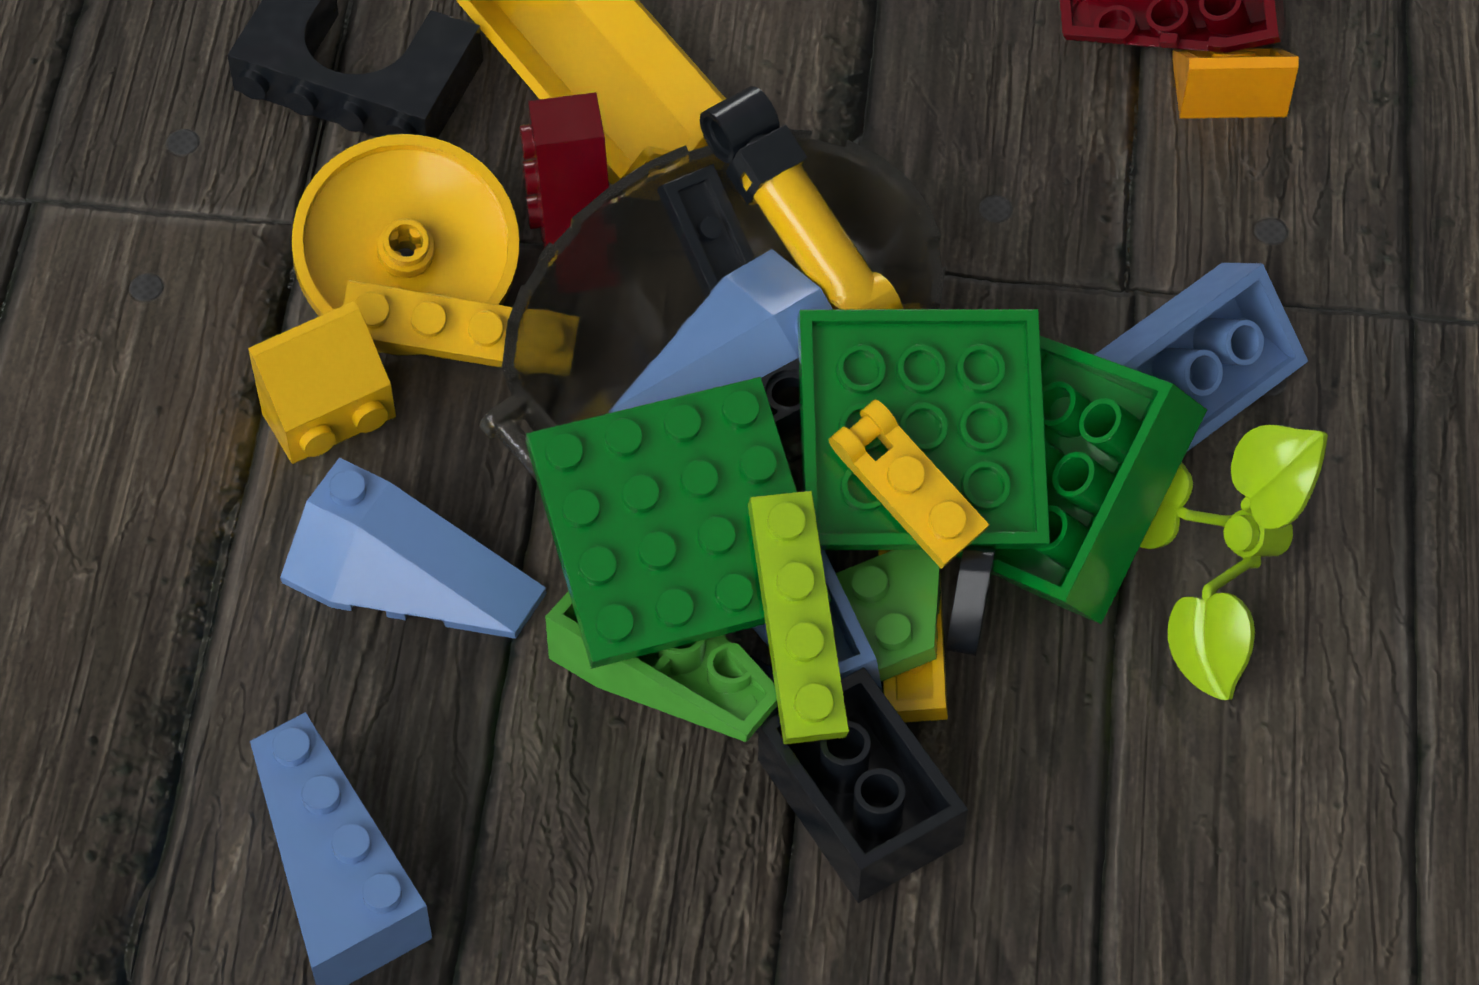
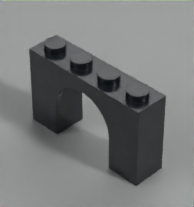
(408, 97)

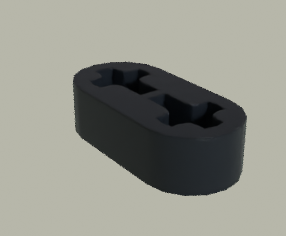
(970, 599)

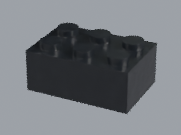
(869, 796)

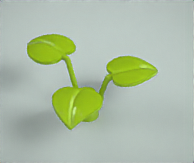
(1277, 474)

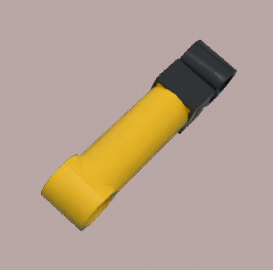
(770, 173)

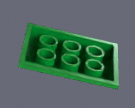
(1108, 465)

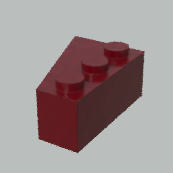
(567, 161)

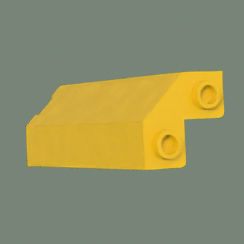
(642, 77)

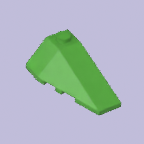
(698, 682)

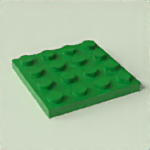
(957, 387)
(659, 516)

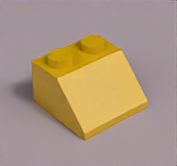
(322, 383)

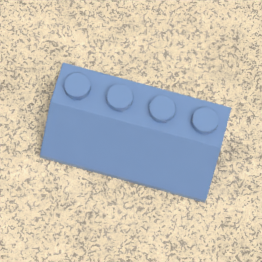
(1216, 342)

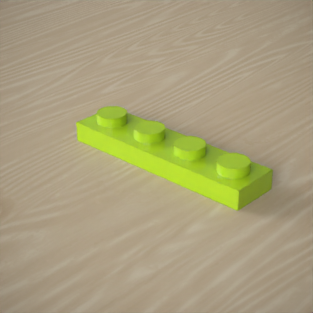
(797, 617)

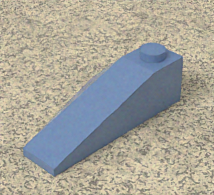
(734, 335)
(390, 553)

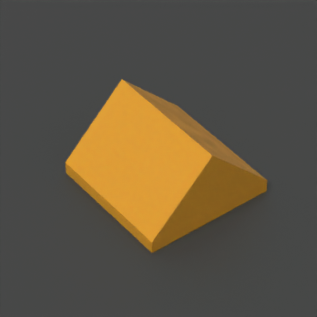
(1234, 83)

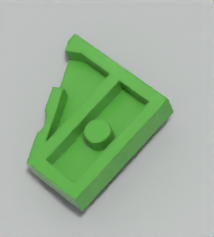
(896, 607)

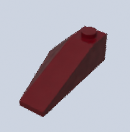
(1175, 23)

